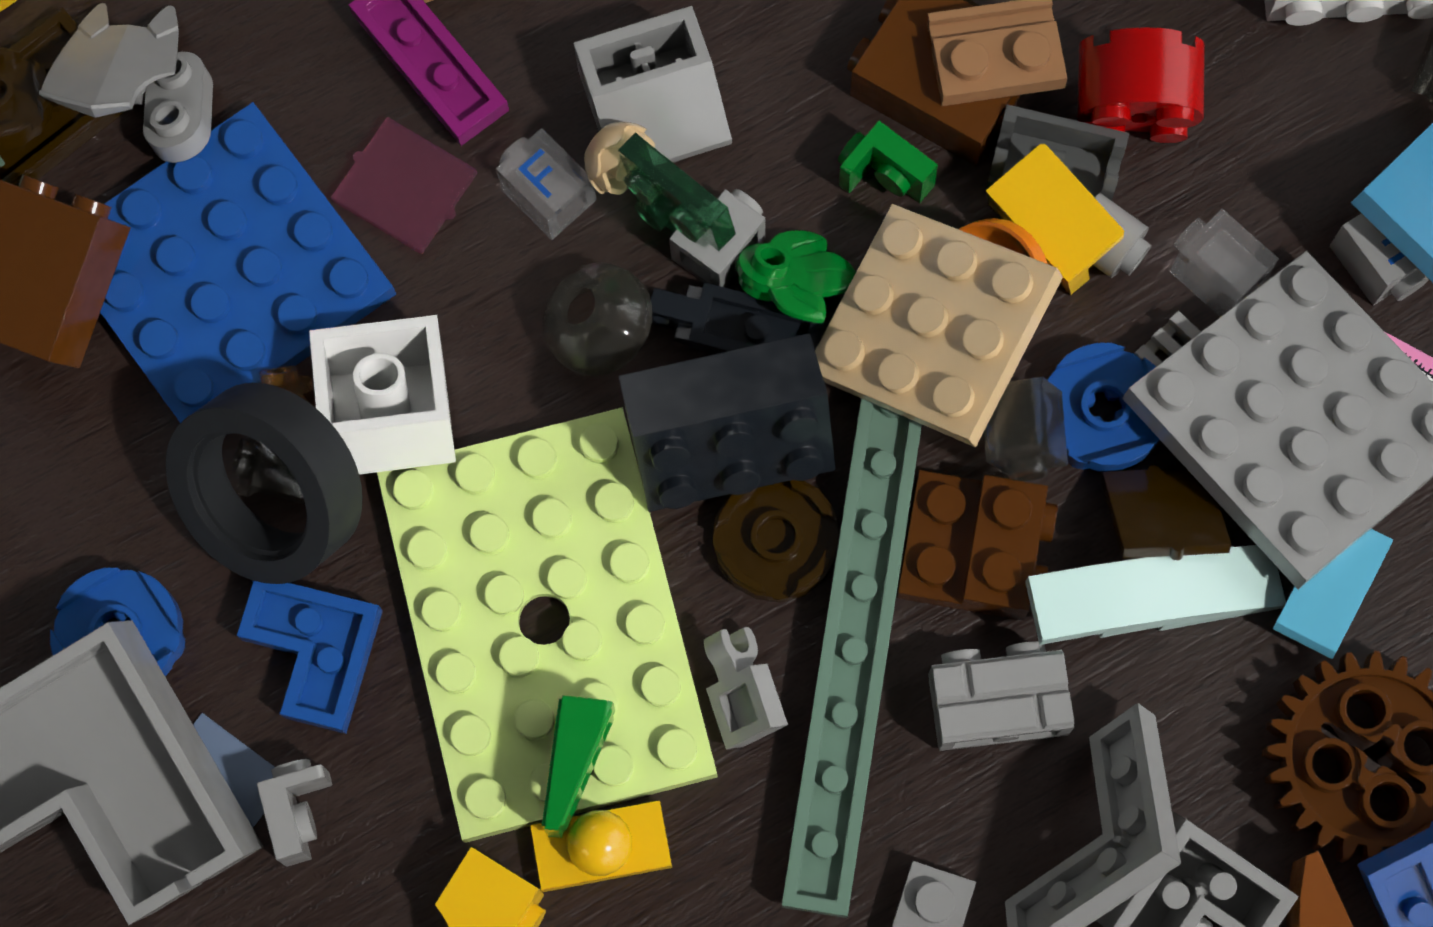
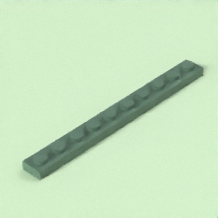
(852, 664)

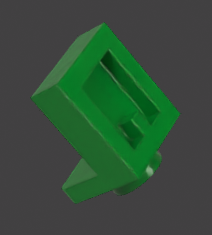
(895, 161)

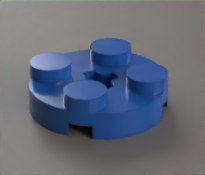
(1088, 438)
(126, 597)

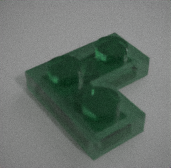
(672, 197)

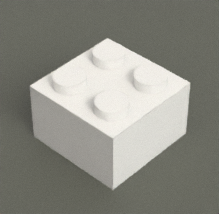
(385, 392)

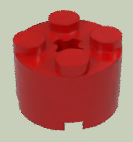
(1142, 83)

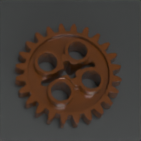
(1343, 809)

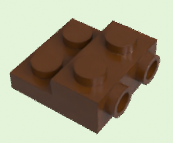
(975, 543)

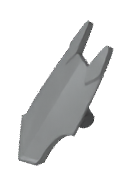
(111, 65)

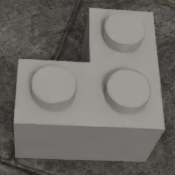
(1206, 883)

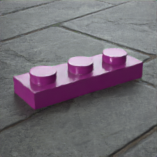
(432, 64)

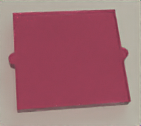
(404, 185)

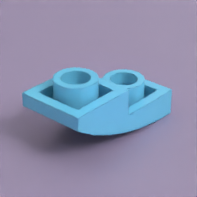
(1329, 601)

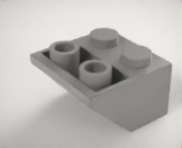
(659, 79)

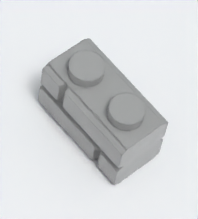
(1000, 697)

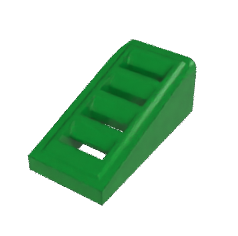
(577, 742)

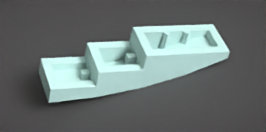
(1153, 594)

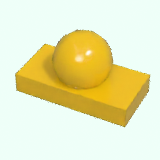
(603, 847)

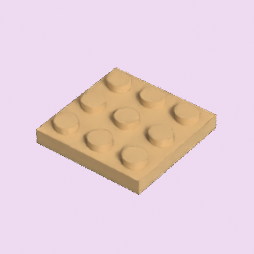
(935, 323)

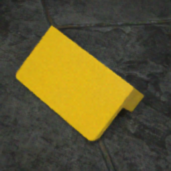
(1057, 213)

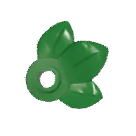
(794, 273)

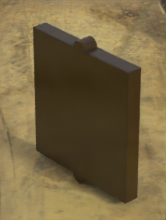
(1163, 514)

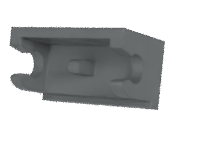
(1084, 148)

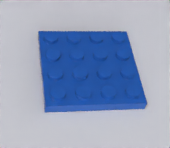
(232, 266)

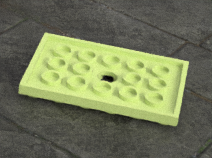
(523, 522)

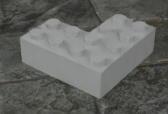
(120, 758)

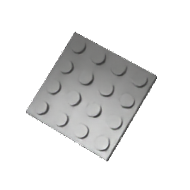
(1295, 418)

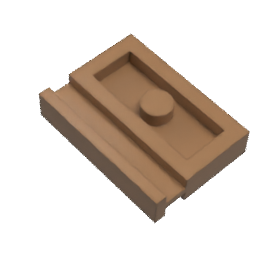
(996, 51)

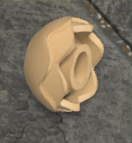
(603, 160)

